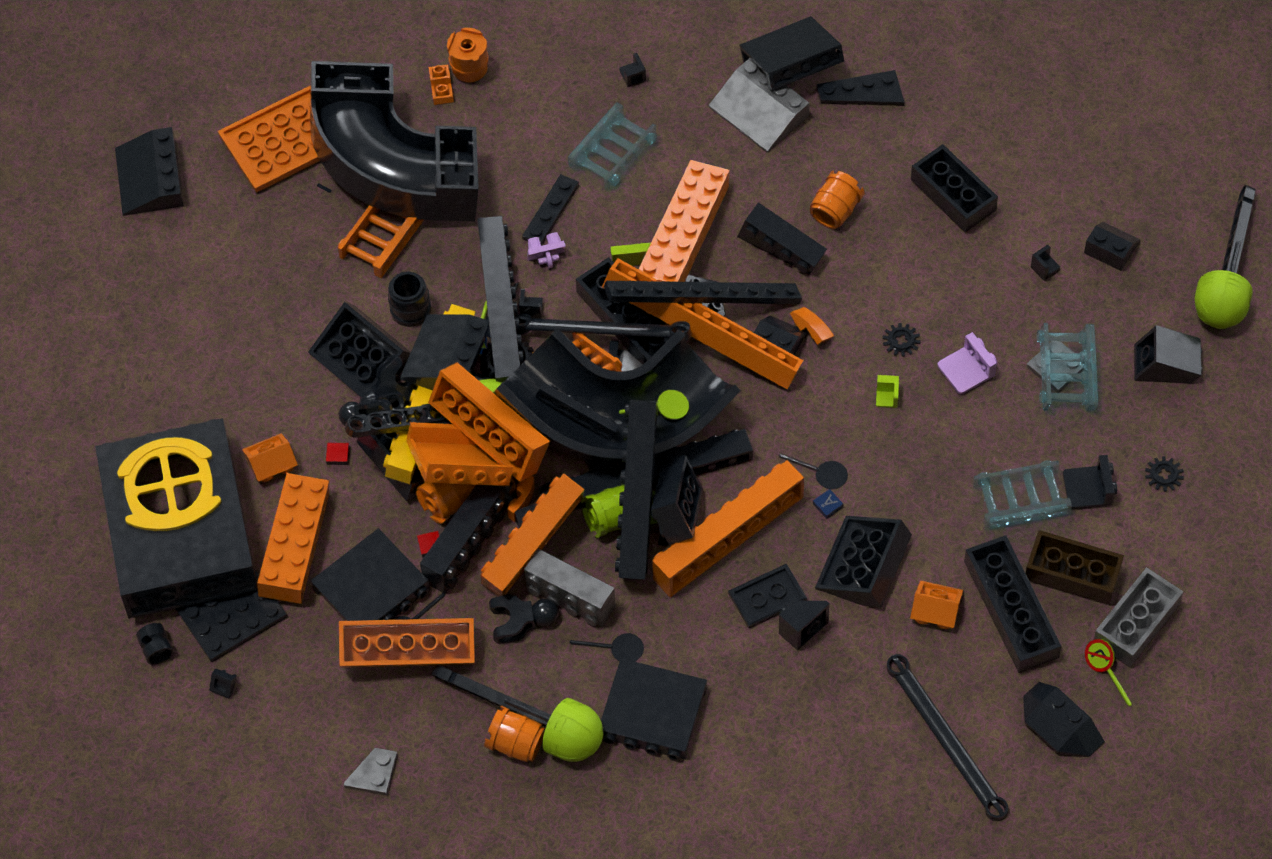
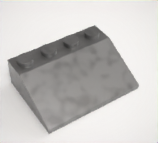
(756, 110)

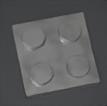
(1055, 366)

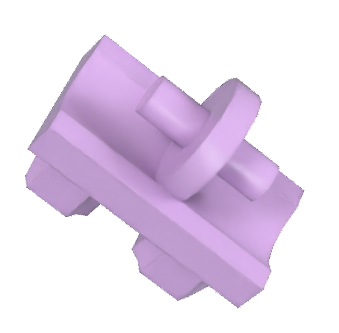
(553, 247)

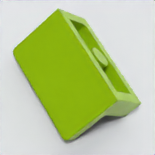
(630, 254)

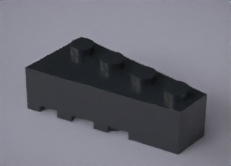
(781, 239)

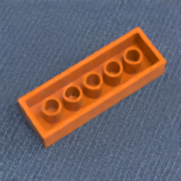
(488, 421)
(533, 535)
(293, 538)
(406, 642)

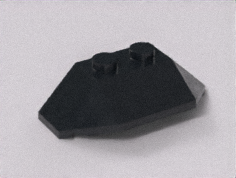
(1060, 721)

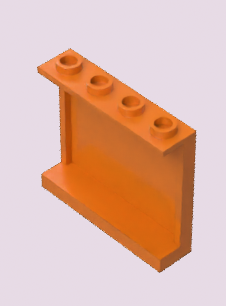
(453, 458)

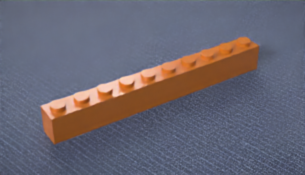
(717, 331)

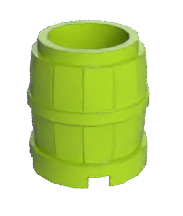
(603, 510)

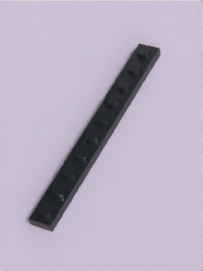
(702, 292)

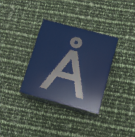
(828, 503)

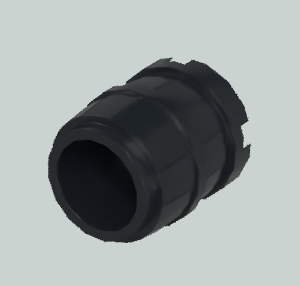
(408, 299)

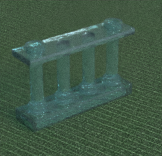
(603, 131)
(1086, 357)
(1015, 514)

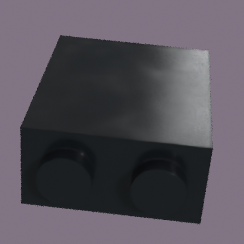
(1167, 357)

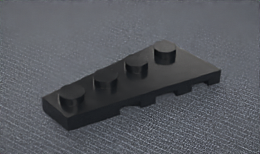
(867, 89)

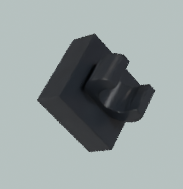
(222, 683)

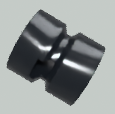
(155, 643)

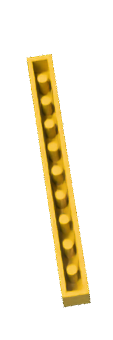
(401, 463)

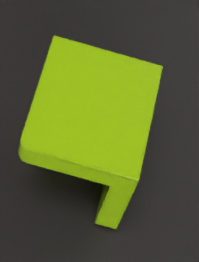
(887, 391)

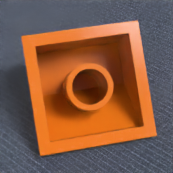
(270, 458)
(936, 604)

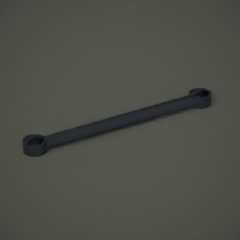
(597, 327)
(947, 737)

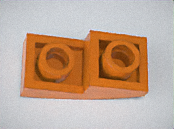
(441, 84)
(808, 320)
(524, 495)

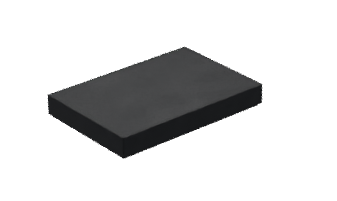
(766, 595)

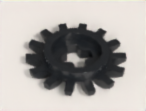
(897, 332)
(1169, 467)

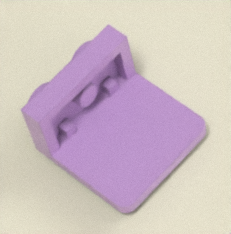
(968, 365)

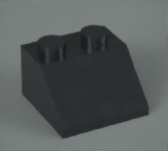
(1110, 245)
(781, 333)
(802, 621)

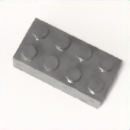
(570, 588)
(1139, 616)

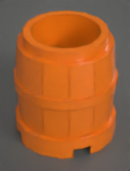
(468, 54)
(836, 200)
(442, 498)
(515, 735)

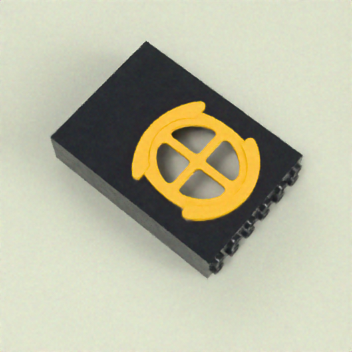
(183, 553)

